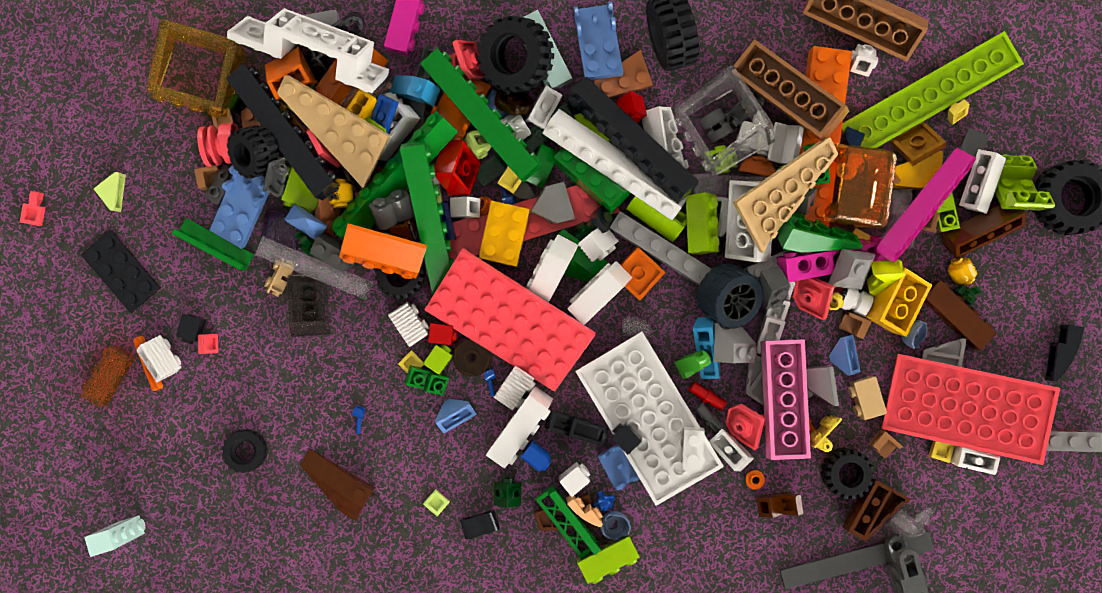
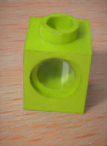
(438, 358)

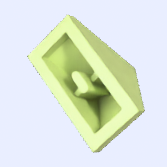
(112, 191)

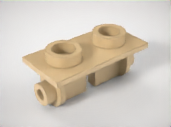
(275, 282)

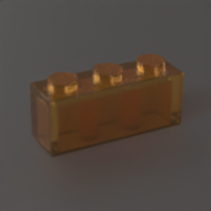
(107, 375)

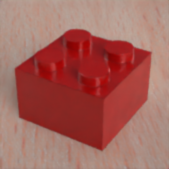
(457, 168)

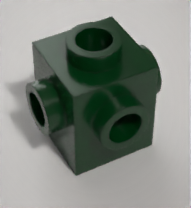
(507, 493)

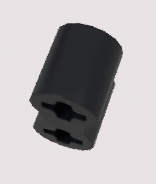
(480, 524)

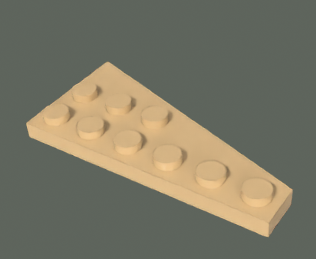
(344, 134)
(779, 195)

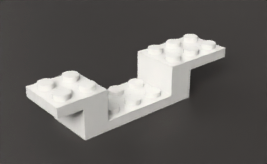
(290, 28)

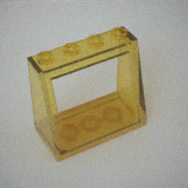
(171, 32)

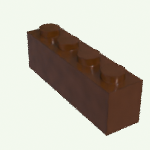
(983, 230)
(959, 316)

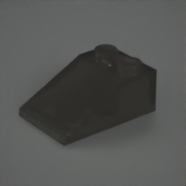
(308, 306)

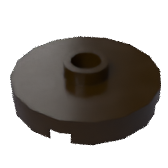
(513, 103)
(462, 361)

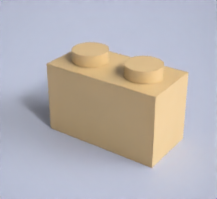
(867, 398)

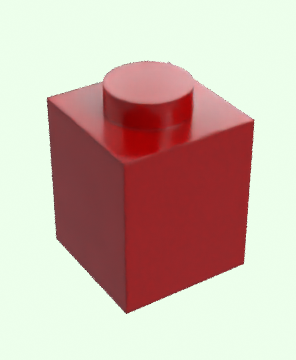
(632, 105)
(442, 334)

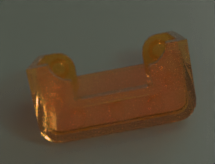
(863, 187)

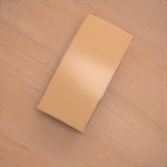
(587, 513)

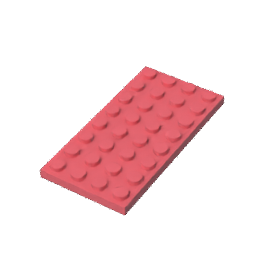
(509, 320)
(970, 408)

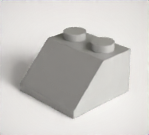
(733, 345)

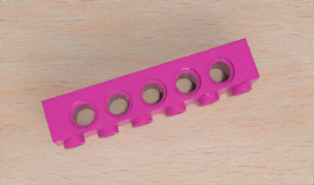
(825, 264)

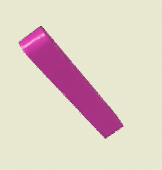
(925, 205)

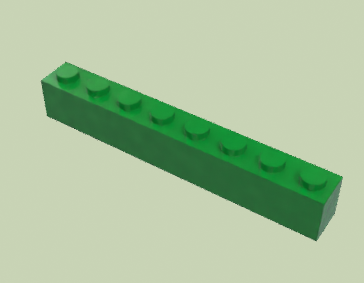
(480, 115)
(435, 132)
(427, 210)

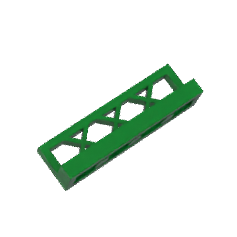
(214, 244)
(572, 519)

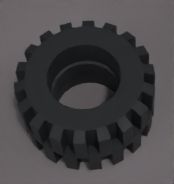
(251, 150)
(404, 292)
(862, 479)

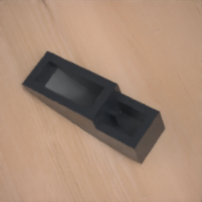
(1063, 352)
(576, 427)

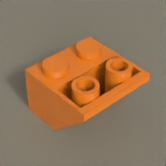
(291, 64)

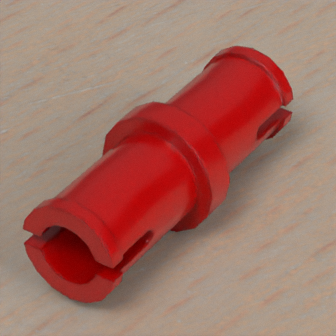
(707, 395)

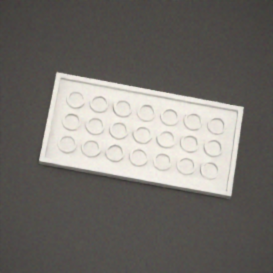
(636, 389)

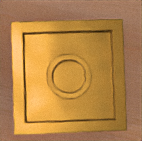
(918, 143)

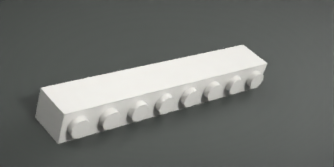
(609, 161)

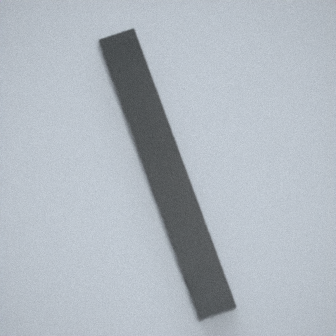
(848, 562)

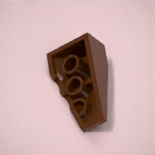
(339, 485)

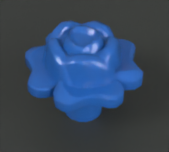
(604, 501)

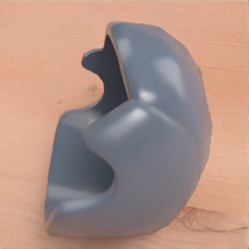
(918, 328)
(622, 529)

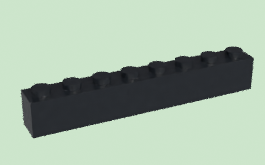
(287, 136)
(632, 140)

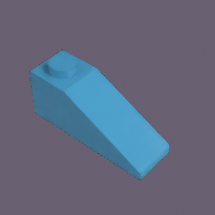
(415, 89)
(704, 340)

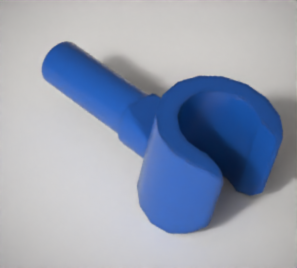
(507, 199)
(489, 375)
(358, 412)

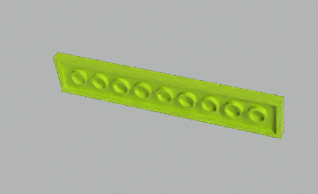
(936, 91)

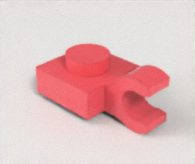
(33, 212)

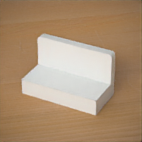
(543, 107)
(786, 144)

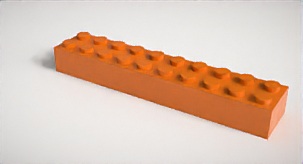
(830, 71)

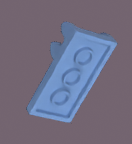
(598, 41)
(239, 208)
(617, 467)

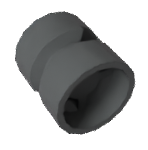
(713, 119)

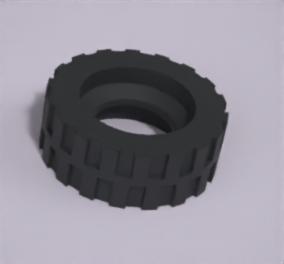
(231, 458)

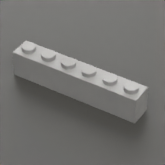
(659, 248)

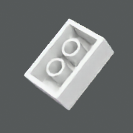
(551, 267)
(598, 292)

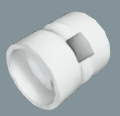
(857, 301)

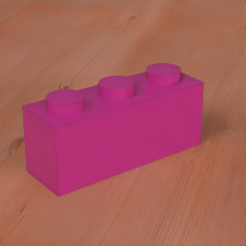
(403, 26)

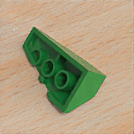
(809, 236)
(580, 265)

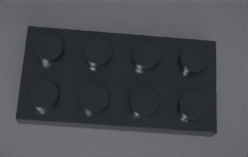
(120, 271)

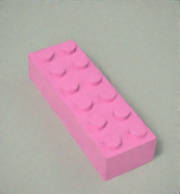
(785, 399)

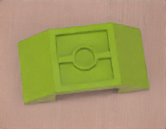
(1016, 186)

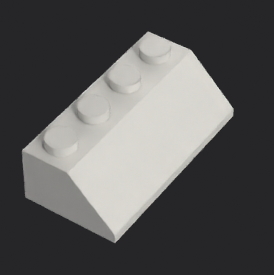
(738, 240)

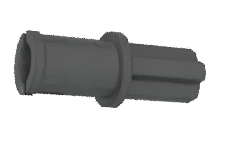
(709, 418)

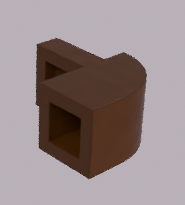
(779, 504)

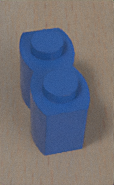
(536, 456)

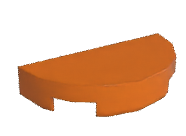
(758, 166)

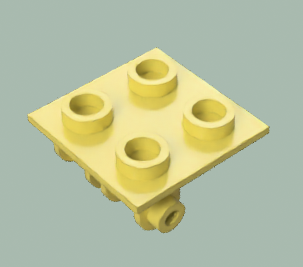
(818, 437)

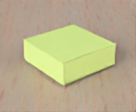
(436, 502)

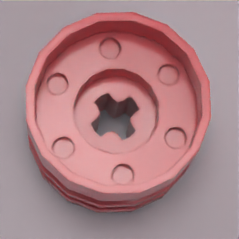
(213, 143)

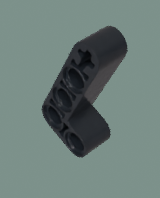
(317, 57)

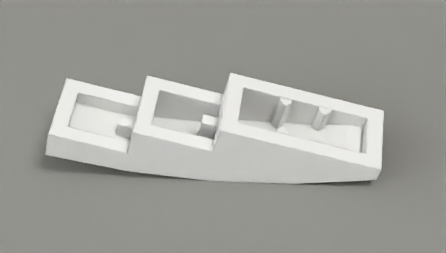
(774, 321)

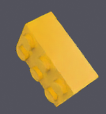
(504, 234)
(899, 303)

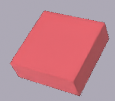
(207, 343)

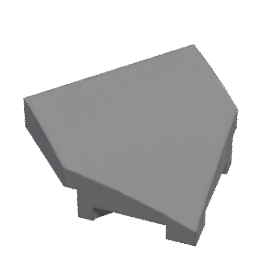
(554, 204)

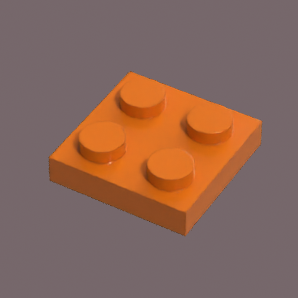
(643, 272)

